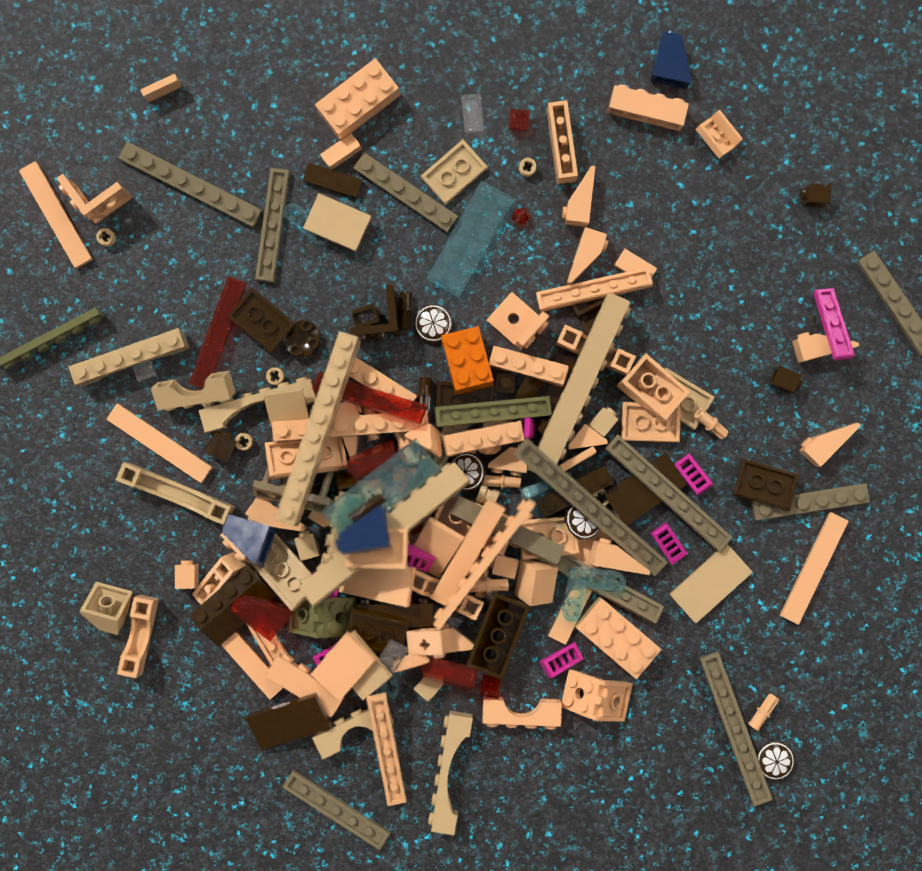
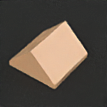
(536, 582)

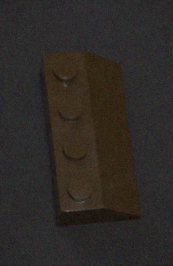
(215, 614)
(498, 635)

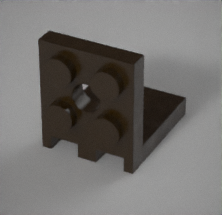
(382, 331)

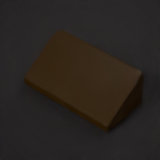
(529, 388)

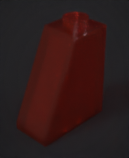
(368, 460)
(262, 614)
(449, 673)

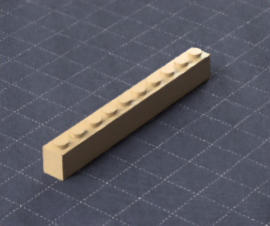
(583, 377)
(318, 429)
(405, 516)

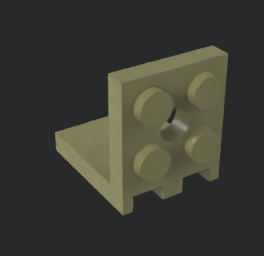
(321, 619)

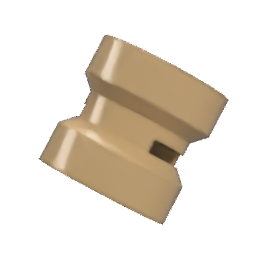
(485, 493)

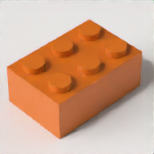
(467, 360)

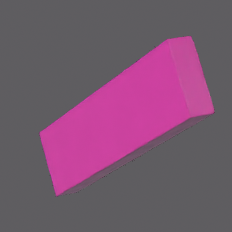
(833, 324)

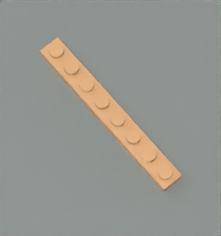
(347, 426)
(488, 555)

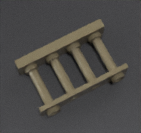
(275, 493)

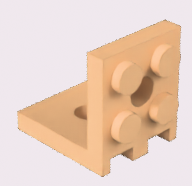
(98, 207)
(523, 331)
(597, 697)

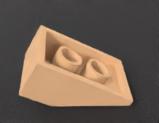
(653, 387)

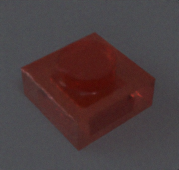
(519, 120)
(490, 686)

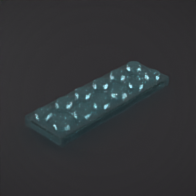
(470, 239)
(392, 479)

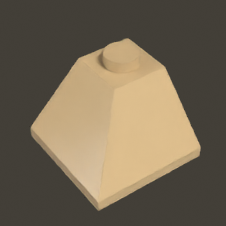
(107, 607)

